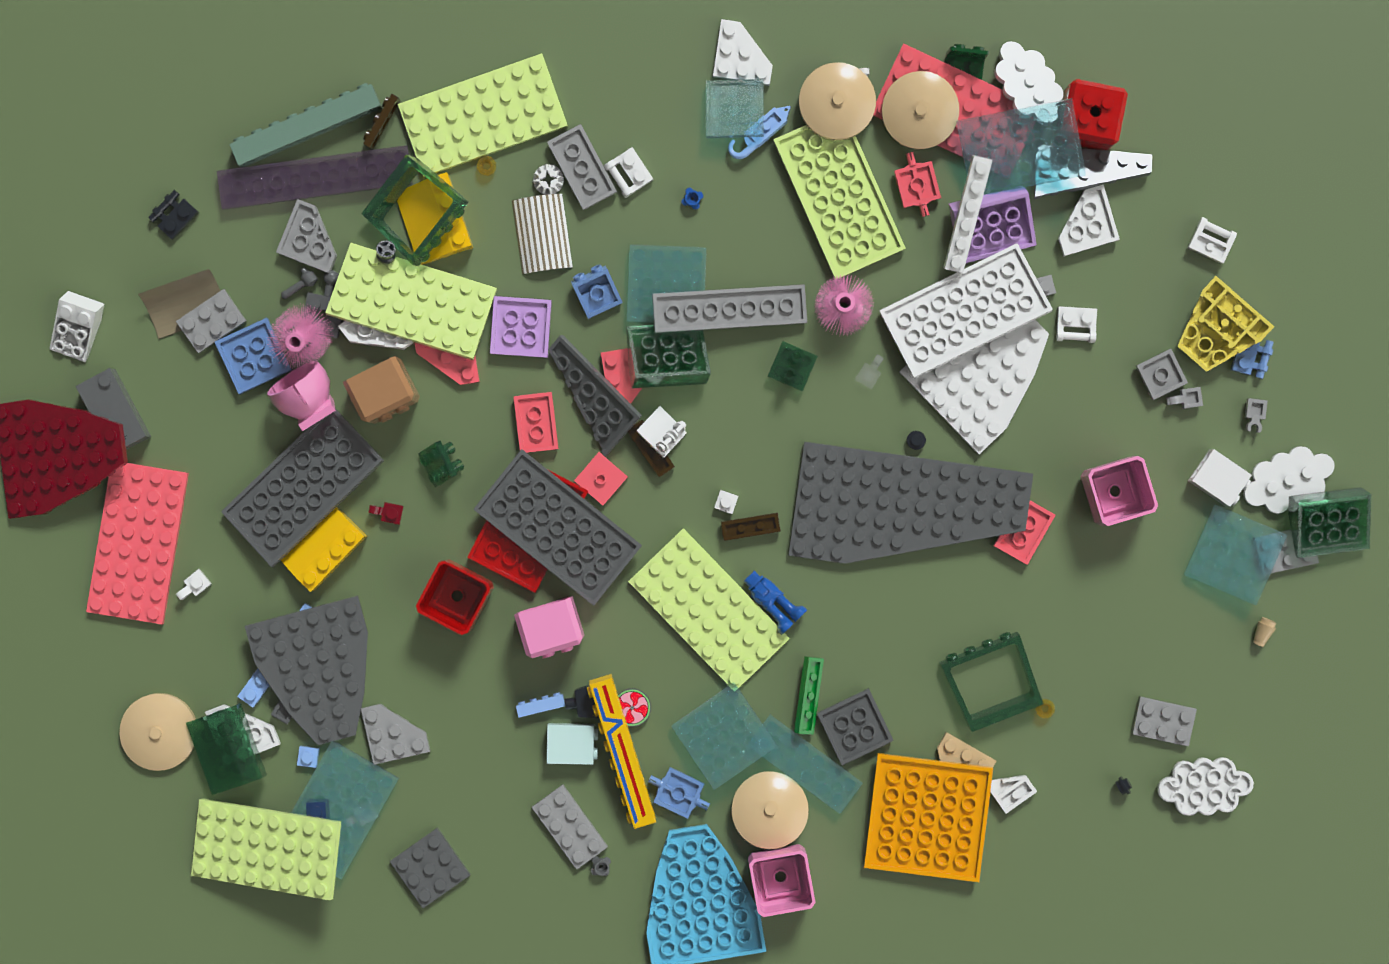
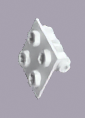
(662, 431)

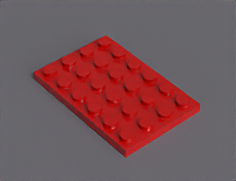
(508, 559)

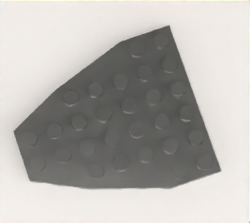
(316, 665)

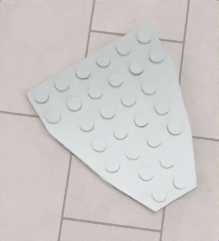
(985, 385)

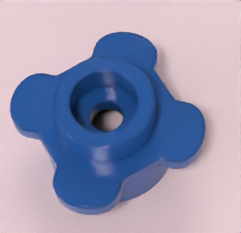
(693, 203)

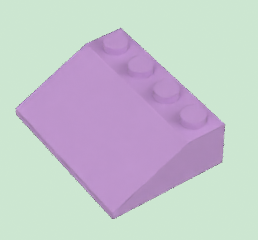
(1001, 222)

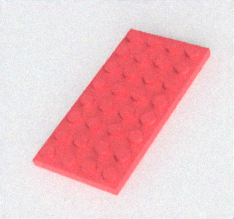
(973, 94)
(137, 543)

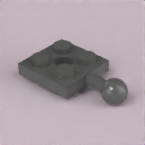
(321, 302)

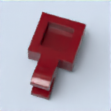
(390, 512)

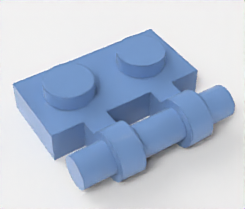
(1245, 361)

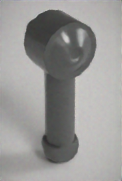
(307, 279)

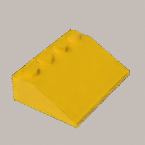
(421, 210)
(323, 549)

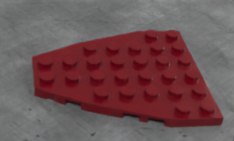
(54, 454)

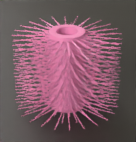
(845, 314)
(300, 336)

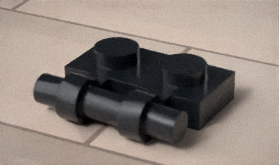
(177, 219)

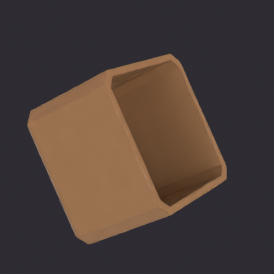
(382, 391)

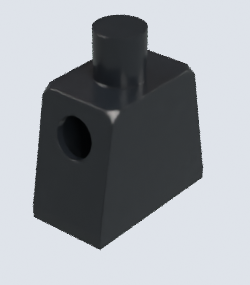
(582, 703)

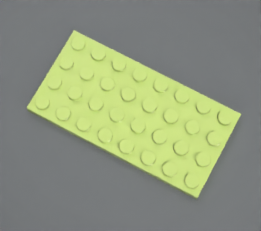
(483, 114)
(839, 200)
(411, 302)
(708, 609)
(266, 849)

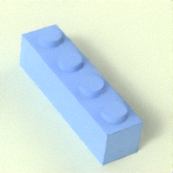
(540, 705)

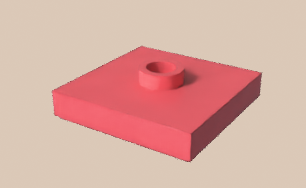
(601, 478)

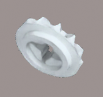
(555, 185)

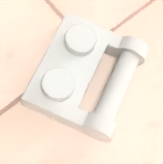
(634, 169)
(1210, 246)
(1076, 318)

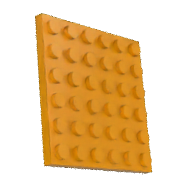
(928, 817)

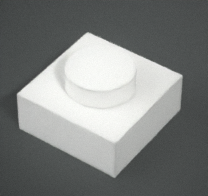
(726, 502)

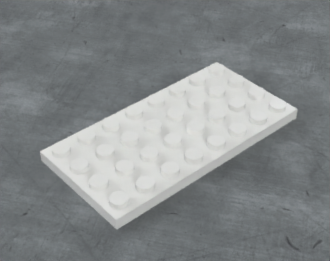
(965, 310)

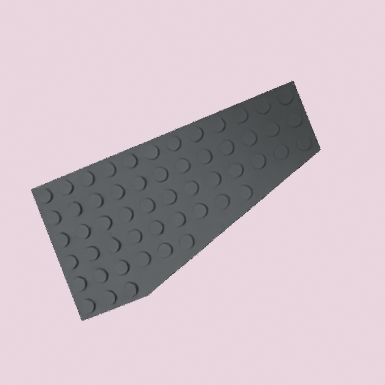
(888, 504)

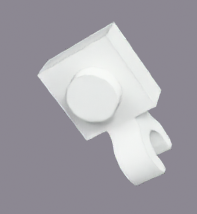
(195, 583)

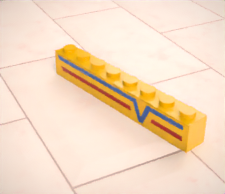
(622, 750)

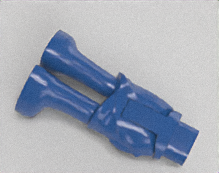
(766, 593)

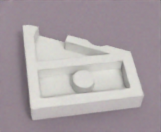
(1012, 791)

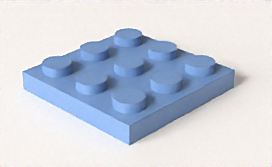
(249, 357)

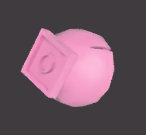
(304, 394)

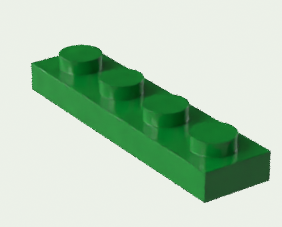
(809, 695)

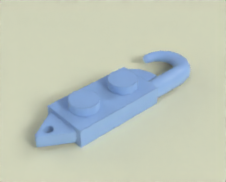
(773, 122)

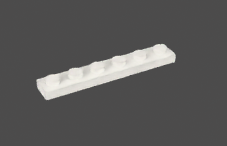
(967, 213)

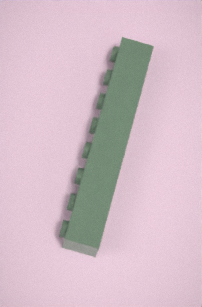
(306, 125)

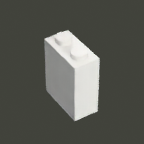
(1220, 478)

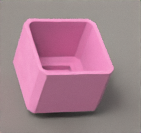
(1135, 494)
(550, 628)
(785, 896)

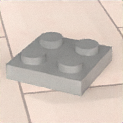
(1161, 374)

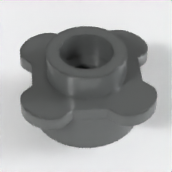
(604, 870)

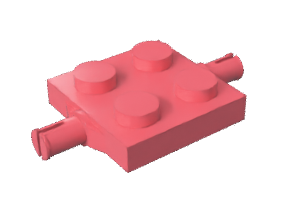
(917, 184)

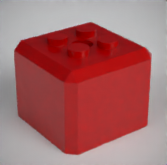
(1099, 131)
(437, 598)

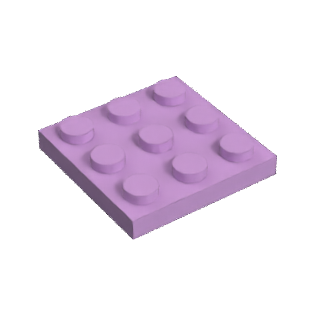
(520, 327)

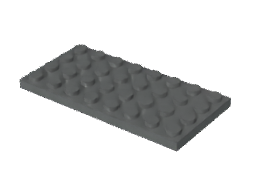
(302, 486)
(557, 527)

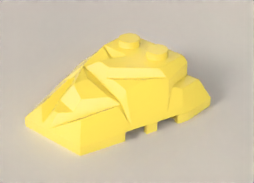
(1221, 326)

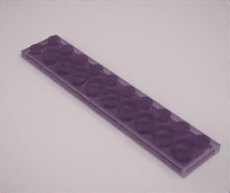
(308, 177)

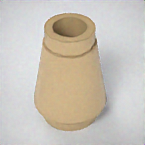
(1264, 630)

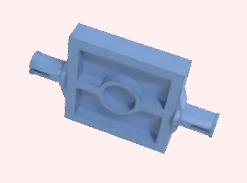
(678, 792)

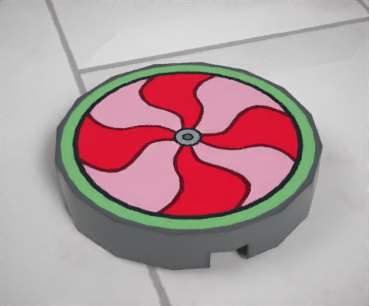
(635, 706)

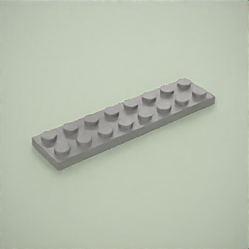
(729, 308)

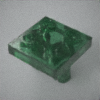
(792, 366)
(438, 464)

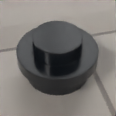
(916, 440)
(1123, 785)

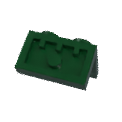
(967, 59)

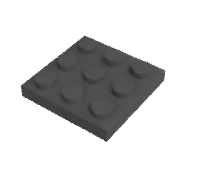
(855, 726)
(430, 867)

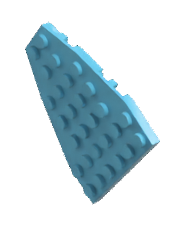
(700, 903)

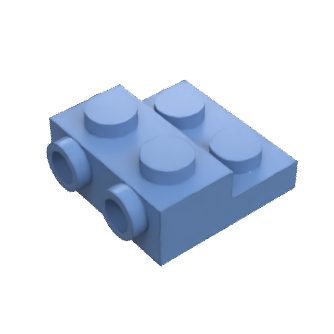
(596, 291)

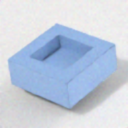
(308, 756)

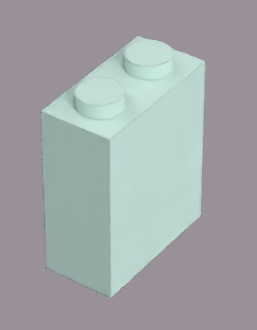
(571, 743)

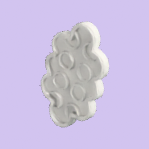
(1026, 77)
(1287, 476)
(1205, 786)

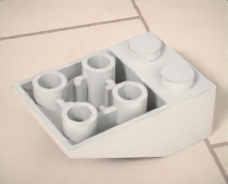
(76, 325)

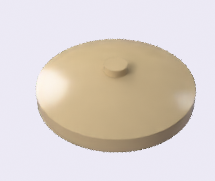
(837, 101)
(920, 110)
(157, 732)
(770, 810)

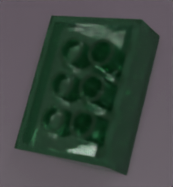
(666, 357)
(1330, 521)
(226, 749)

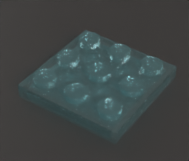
(735, 108)

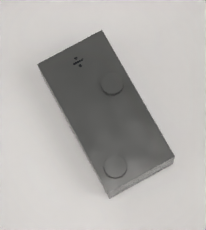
(108, 398)

